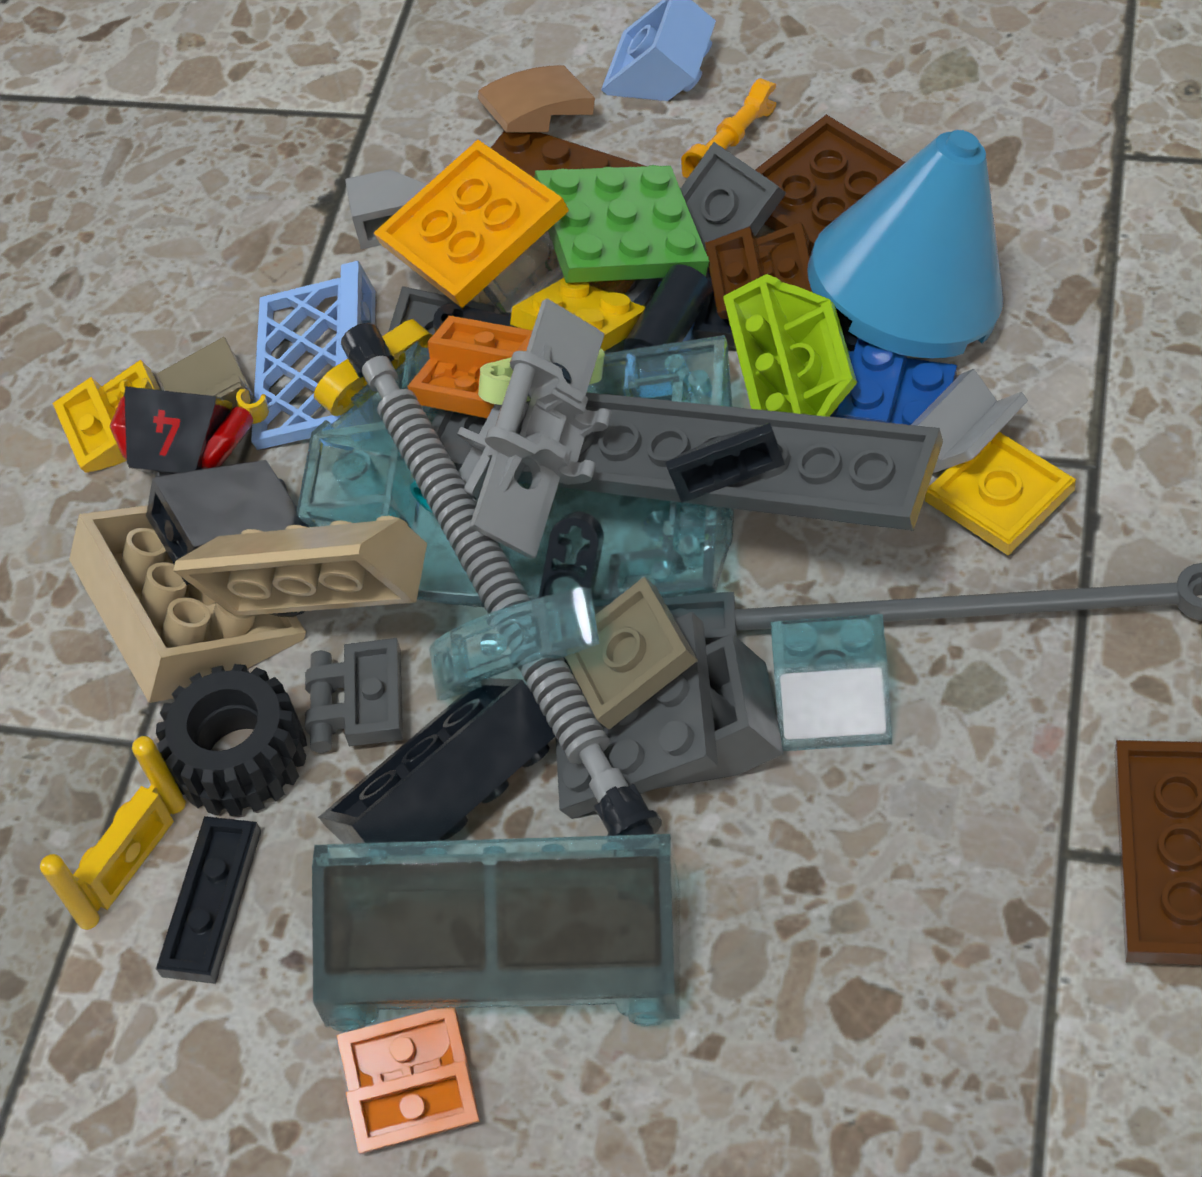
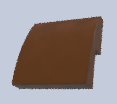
(744, 258)

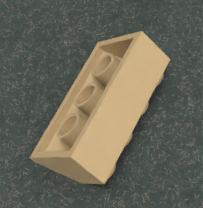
(309, 567)

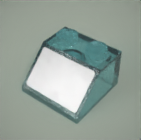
(831, 682)

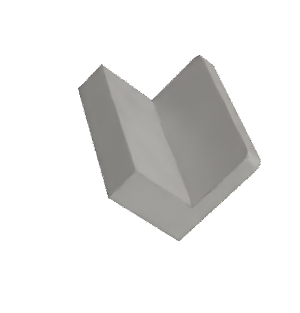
(967, 418)

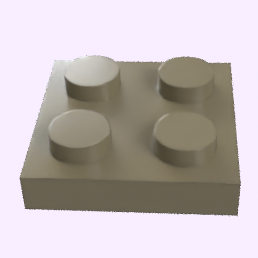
(636, 654)

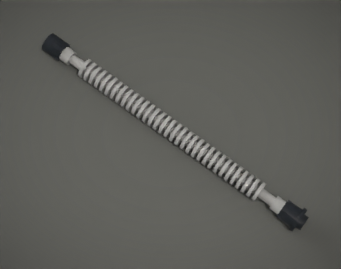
(495, 581)

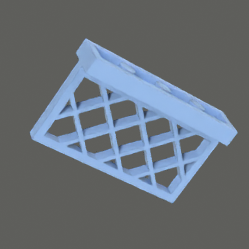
(353, 307)

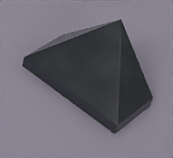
(724, 461)

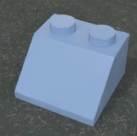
(661, 52)

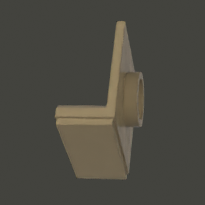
(207, 372)

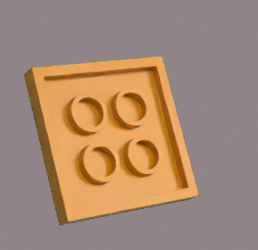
(471, 222)

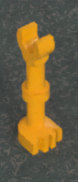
(732, 129)

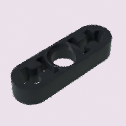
(560, 550)

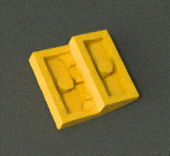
(88, 414)

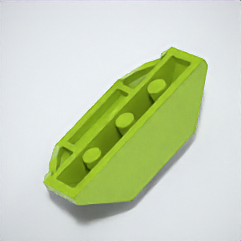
(789, 348)

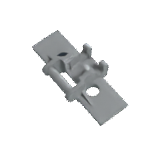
(556, 379)

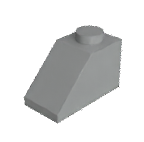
(376, 199)

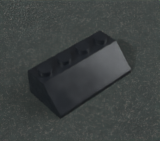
(446, 768)

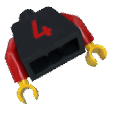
(180, 430)

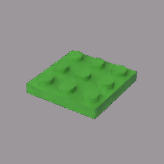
(622, 224)

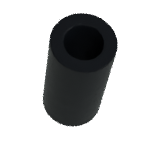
(671, 309)

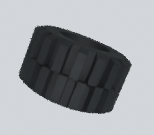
(215, 708)

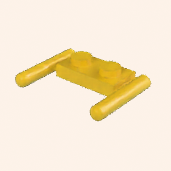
(123, 847)

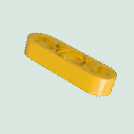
(342, 382)

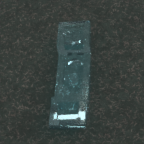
(511, 638)

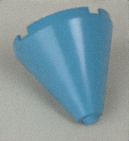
(917, 254)

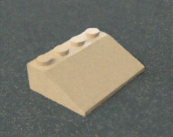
(154, 617)

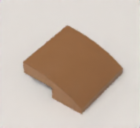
(531, 96)

